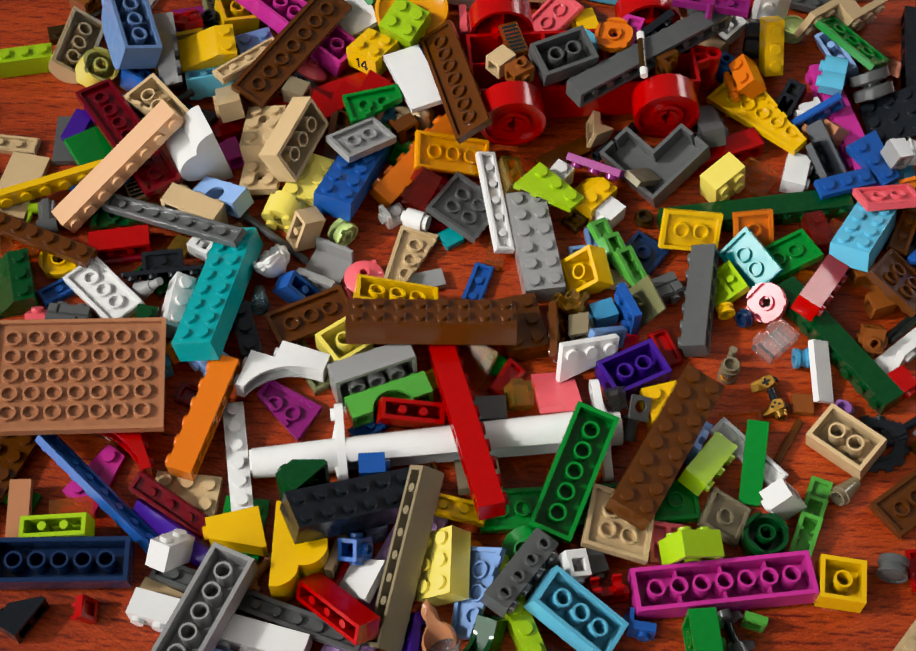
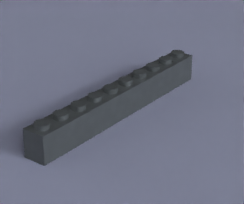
(625, 64)

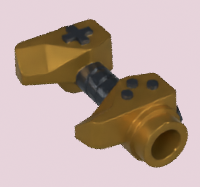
(777, 407)

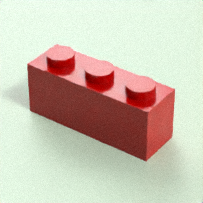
(121, 241)
(410, 413)

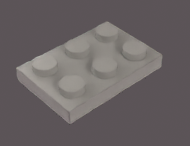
(361, 139)

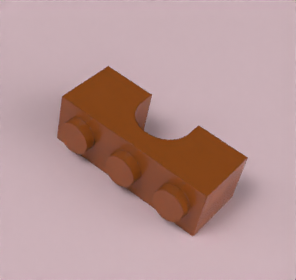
(875, 302)

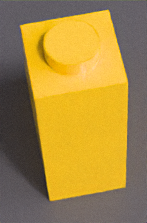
(237, 530)

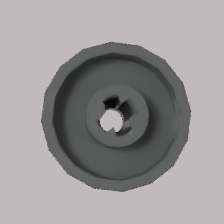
(871, 84)

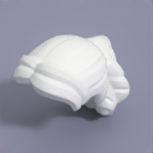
(273, 262)

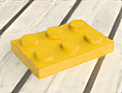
(689, 227)

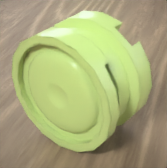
(791, 25)
(342, 232)

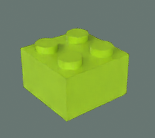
(405, 22)
(691, 545)

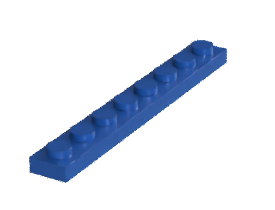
(97, 489)

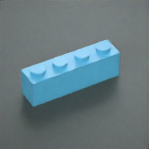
(203, 83)

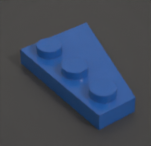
(867, 154)

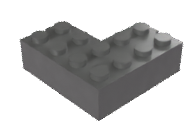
(670, 160)

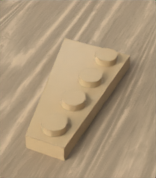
(409, 253)

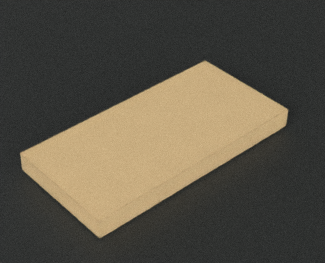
(22, 168)

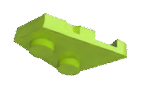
(729, 284)

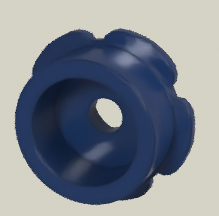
(744, 318)

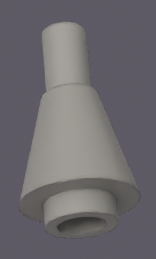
(145, 288)

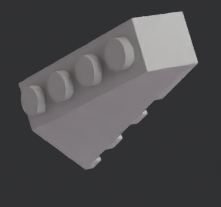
(169, 60)

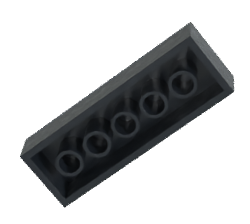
(343, 505)

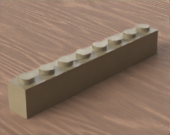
(406, 556)

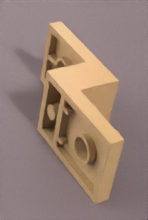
(845, 10)
(251, 143)

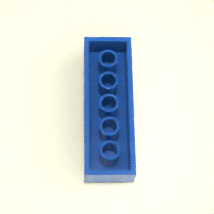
(349, 183)

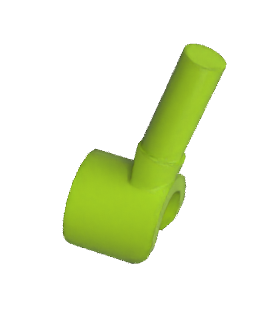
(32, 208)

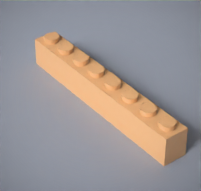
(117, 166)

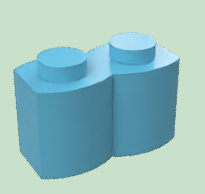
(832, 75)

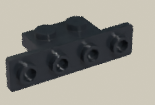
(823, 151)
(162, 263)

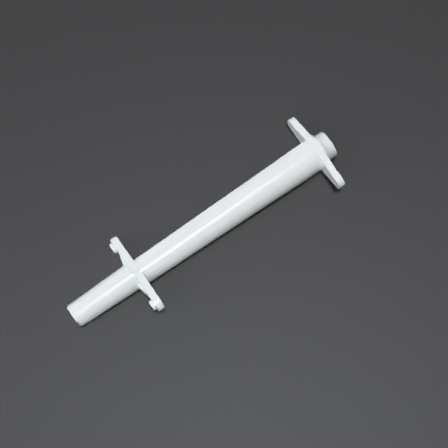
(420, 446)

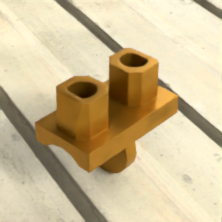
(573, 301)

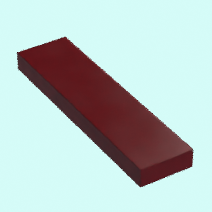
(168, 503)

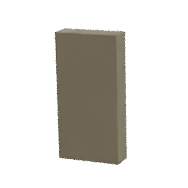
(642, 177)

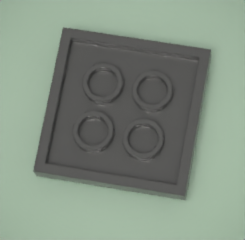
(460, 207)

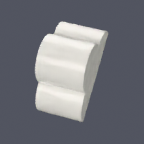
(197, 150)

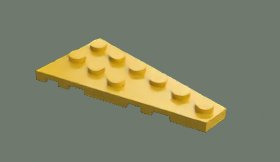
(762, 115)

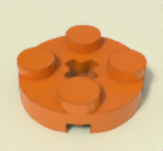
(613, 44)

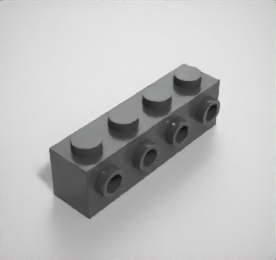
(519, 573)

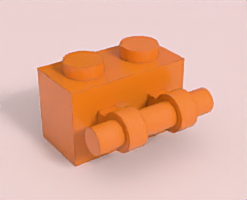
(746, 76)

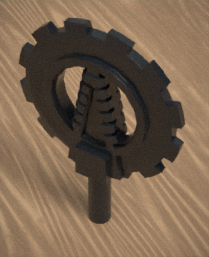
(896, 436)

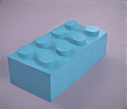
(862, 237)
(575, 613)

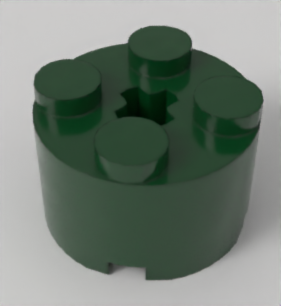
(764, 534)

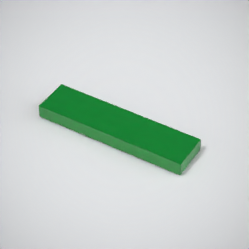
(753, 463)

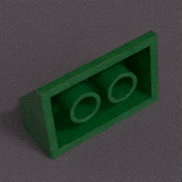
(17, 283)
(301, 474)

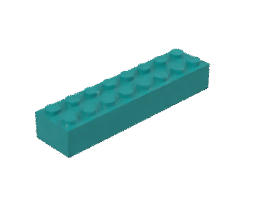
(216, 299)

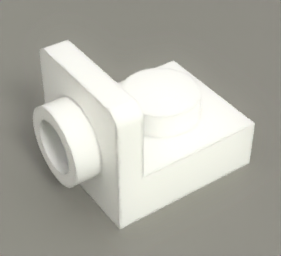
(390, 216)

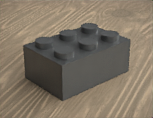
(562, 55)

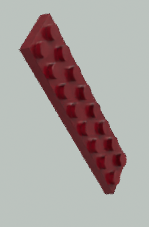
(115, 120)

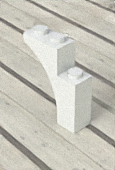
(287, 361)

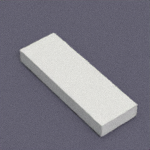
(820, 371)

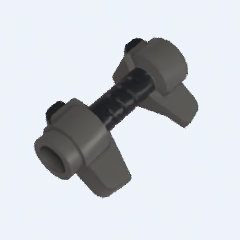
(728, 619)

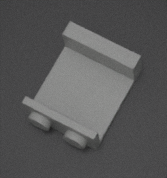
(327, 264)

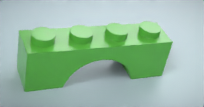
(363, 405)

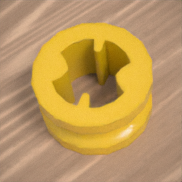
(725, 310)

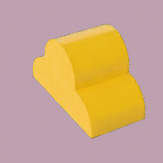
(293, 560)

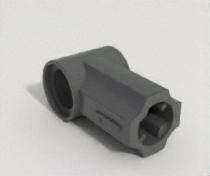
(45, 217)

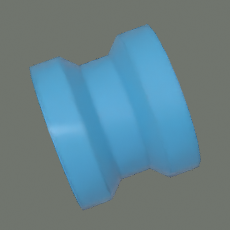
(800, 358)

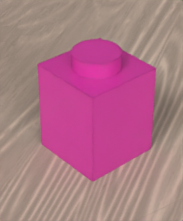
(232, 153)

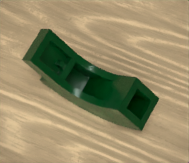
(487, 633)

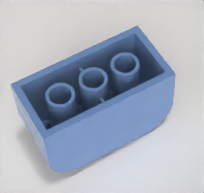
(131, 34)

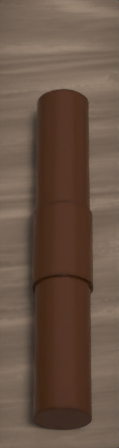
(788, 441)

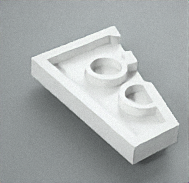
(583, 354)

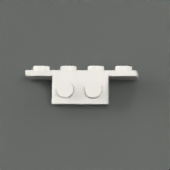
(899, 353)

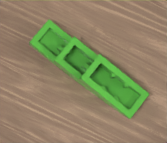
(621, 257)
(811, 517)

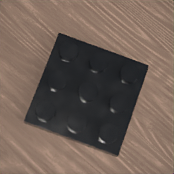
(891, 115)

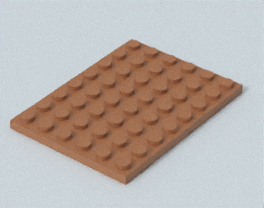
(82, 376)

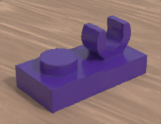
(414, 633)

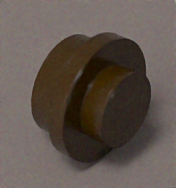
(643, 218)

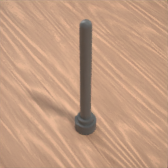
(271, 235)

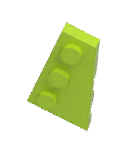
(547, 185)

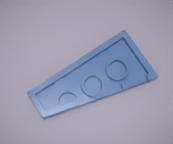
(483, 570)

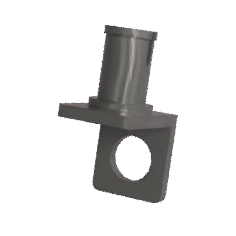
(634, 417)

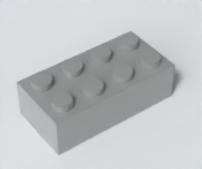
(370, 369)

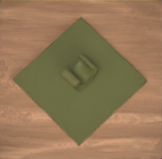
(647, 299)

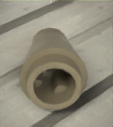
(844, 492)

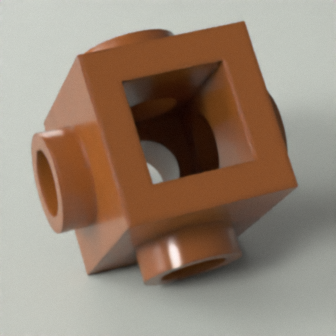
(520, 70)
(872, 339)

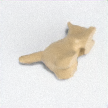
(425, 116)

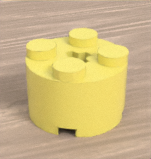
(95, 67)
(280, 210)

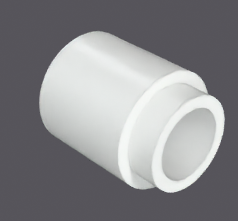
(415, 219)

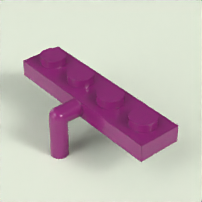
(729, 7)

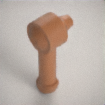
(262, 567)

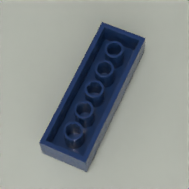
(66, 562)

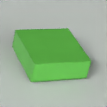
(754, 622)

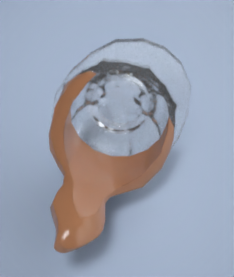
(437, 634)

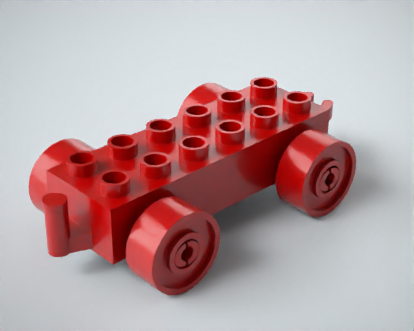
(522, 107)

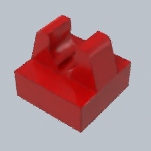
(85, 609)

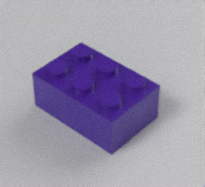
(634, 368)

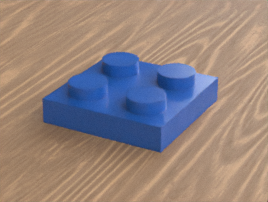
(628, 309)

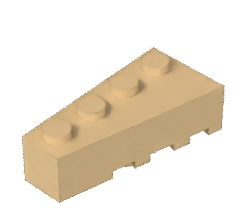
(150, 93)

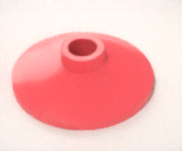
(312, 71)
(361, 267)

